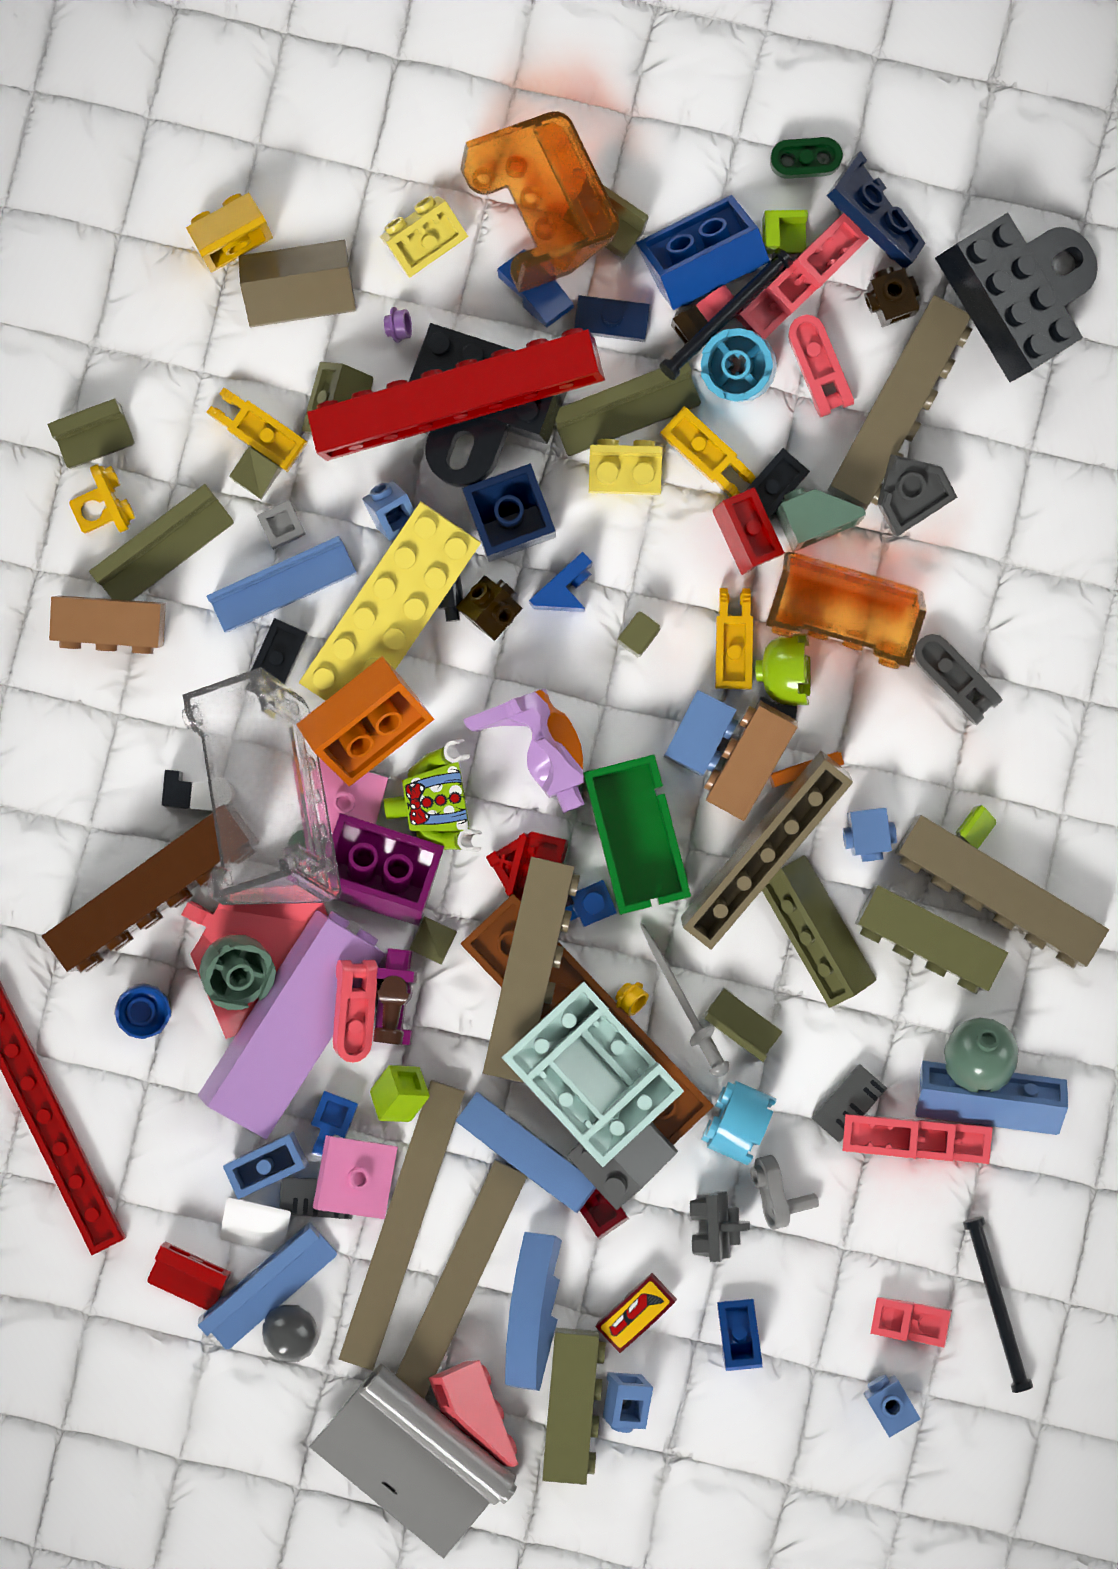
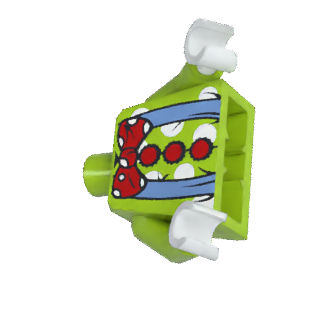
(436, 800)

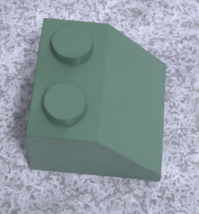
(815, 516)

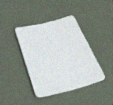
(254, 1224)

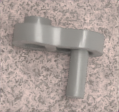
(776, 1209)

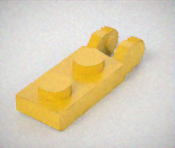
(260, 431)
(705, 450)
(734, 644)

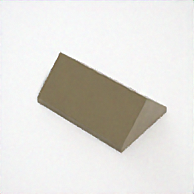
(296, 283)

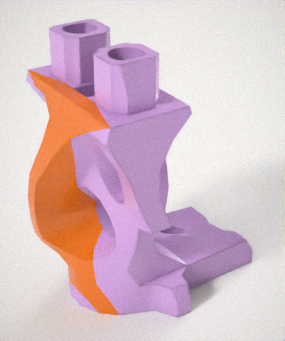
(555, 749)

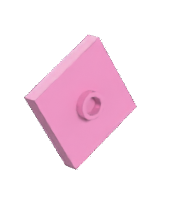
(360, 800)
(355, 1177)

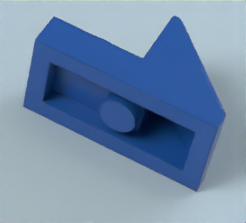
(555, 593)
(739, 1335)

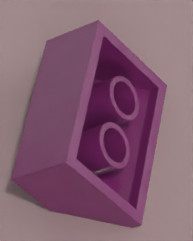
(384, 868)

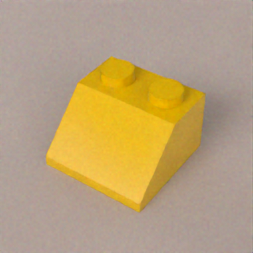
(229, 231)

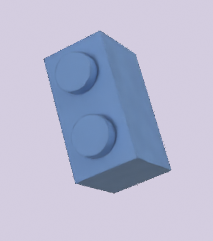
(701, 733)
(265, 1165)

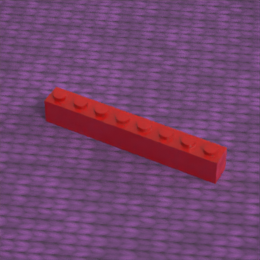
(455, 394)

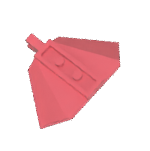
(270, 924)

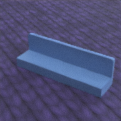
(282, 584)
(1022, 1104)
(267, 1286)

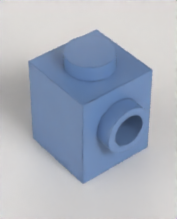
(388, 508)
(869, 834)
(898, 1414)

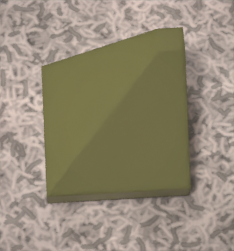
(433, 940)

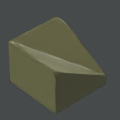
(255, 473)
(639, 634)

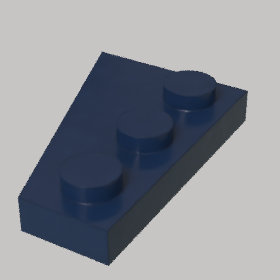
(871, 211)

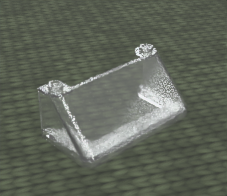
(263, 793)

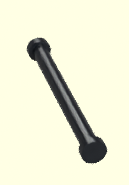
(672, 367)
(998, 1305)

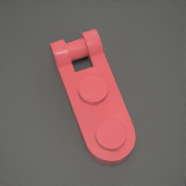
(818, 364)
(354, 1009)

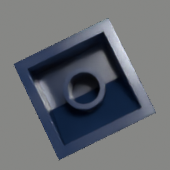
(509, 512)

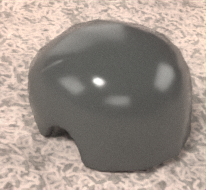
(290, 1333)

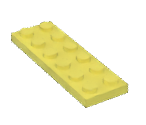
(393, 601)

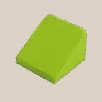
(976, 826)

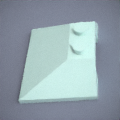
(592, 1074)

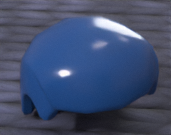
(142, 1011)

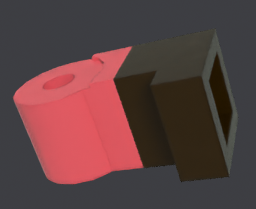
(691, 321)

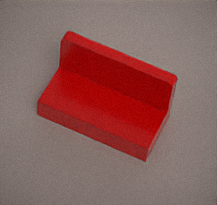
(747, 530)
(188, 1276)

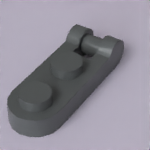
(955, 676)

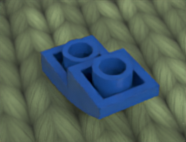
(543, 302)

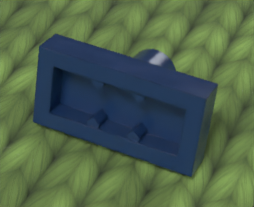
(612, 318)

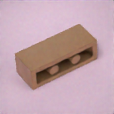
(107, 623)
(750, 759)

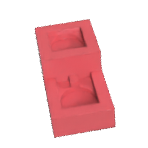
(911, 1321)

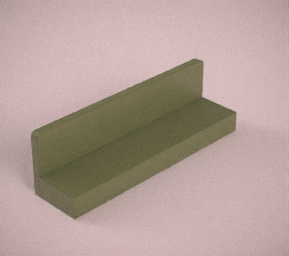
(625, 409)
(162, 545)
(818, 932)

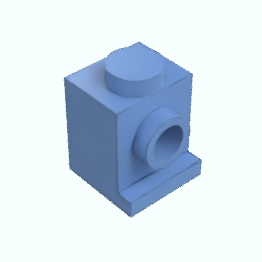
(635, 1410)

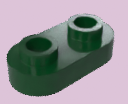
(805, 154)

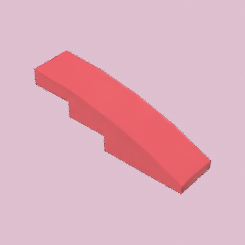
(803, 277)
(917, 1138)

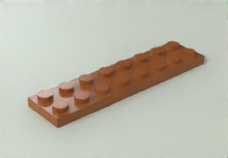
(491, 948)

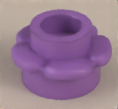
(398, 324)

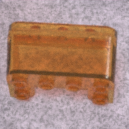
(552, 189)
(847, 607)

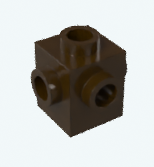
(892, 308)
(490, 606)

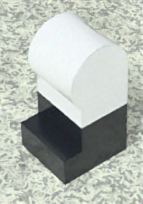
(185, 794)

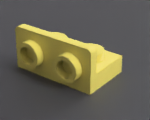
(423, 234)
(625, 467)

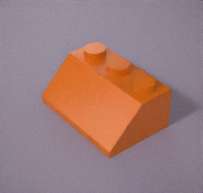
(364, 721)

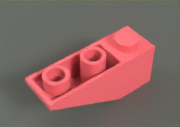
(470, 1405)

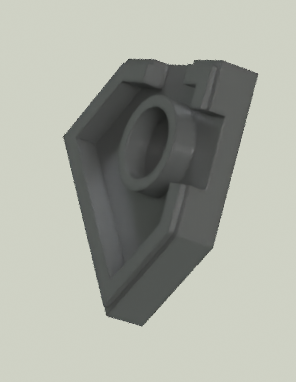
(912, 492)

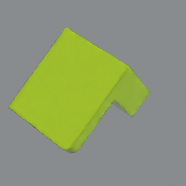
(784, 230)
(399, 1093)

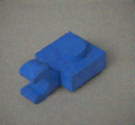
(592, 904)
(333, 1118)

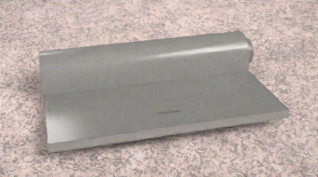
(400, 1443)

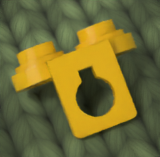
(116, 510)

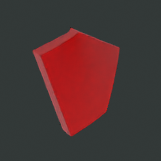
(513, 860)

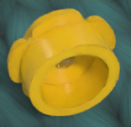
(631, 998)

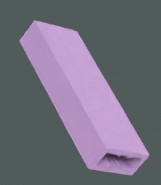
(287, 1027)

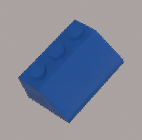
(703, 252)

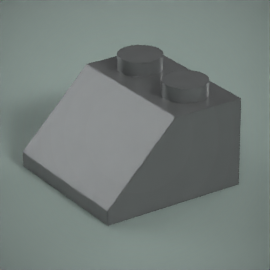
(629, 1168)

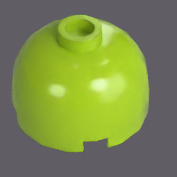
(786, 670)

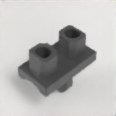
(723, 1226)

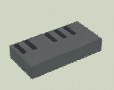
(853, 1097)
(298, 1197)

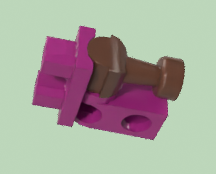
(393, 997)

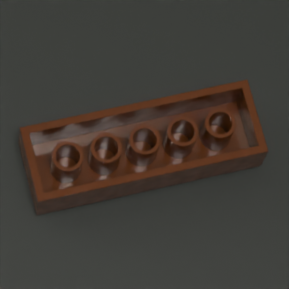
(136, 899)

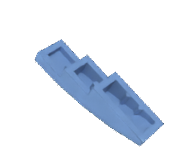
(526, 1152)
(531, 1305)

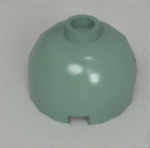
(236, 971)
(981, 1055)

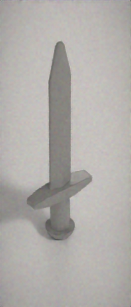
(702, 1035)

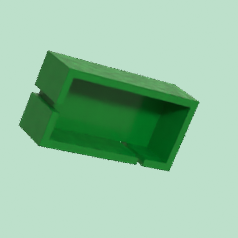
(636, 834)

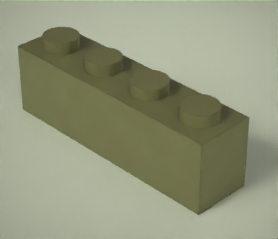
(930, 938)
(571, 1406)

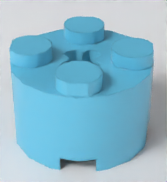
(717, 365)
(740, 1121)

